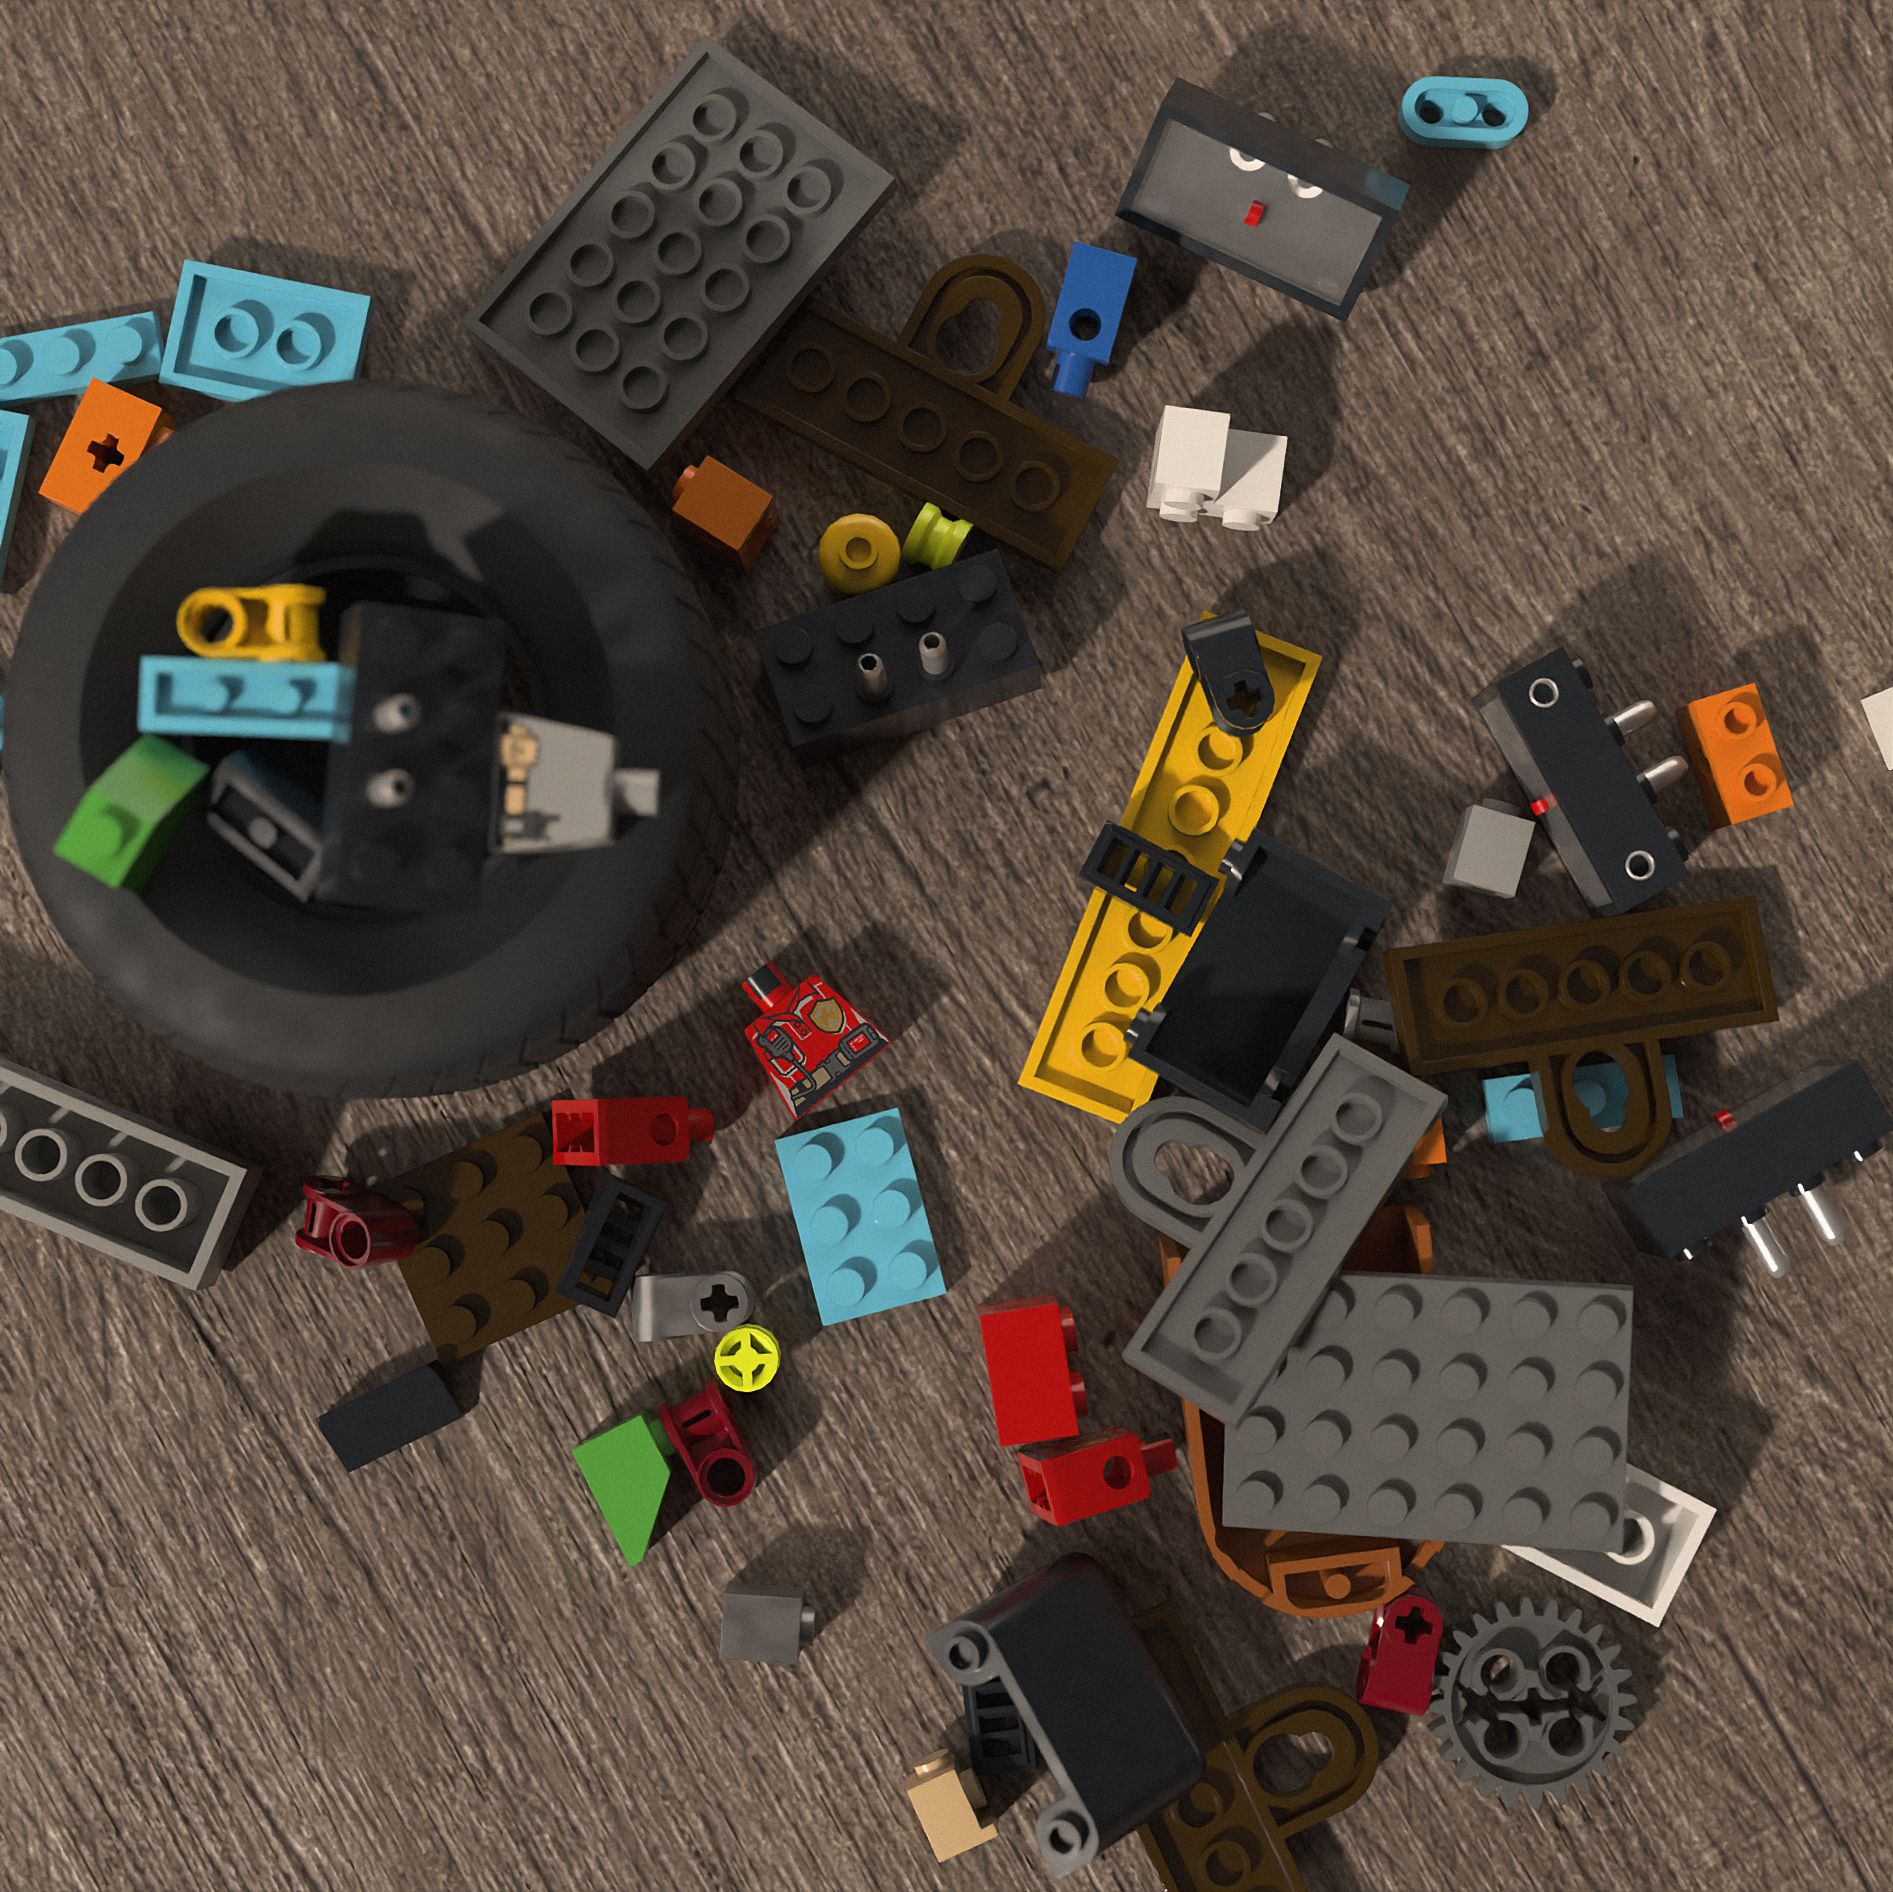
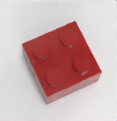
(1029, 1369)

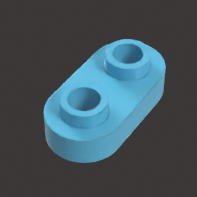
(1460, 112)

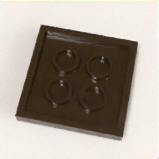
(491, 1237)

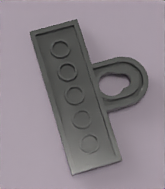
(1281, 1229)

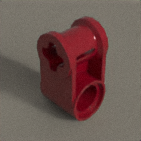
(354, 1224)
(710, 1440)
(1400, 1662)

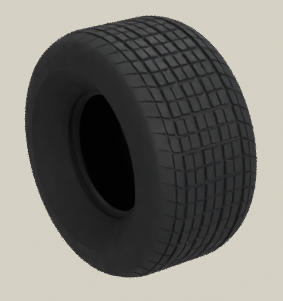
(376, 501)

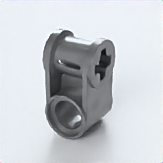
(678, 1304)

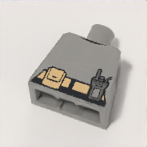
(561, 788)

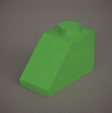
(133, 813)
(629, 1477)

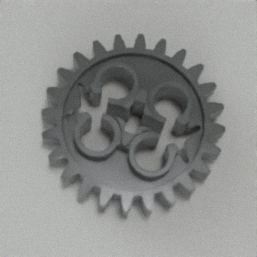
(1528, 1758)

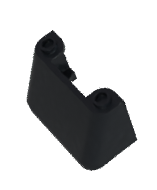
(1259, 981)
(1087, 1700)

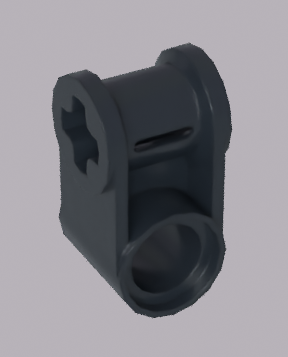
(1228, 661)

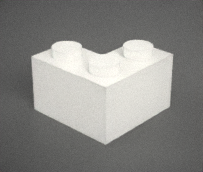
(1214, 470)

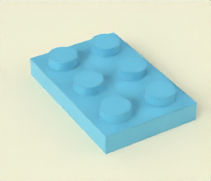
(260, 333)
(860, 1216)

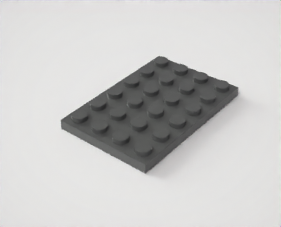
(680, 255)
(1445, 1415)

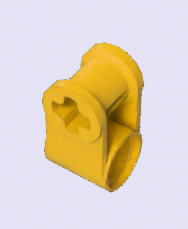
(269, 624)

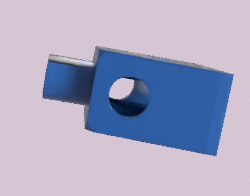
(1096, 289)

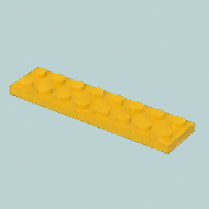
(1193, 802)

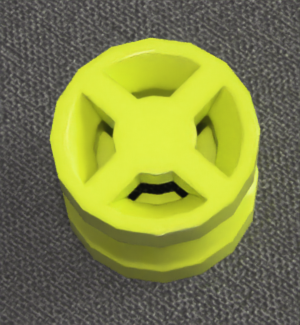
(935, 539)
(747, 1368)

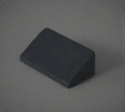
(267, 817)
(390, 1416)

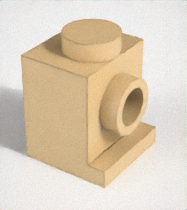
(950, 1805)

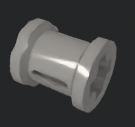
(1355, 1027)

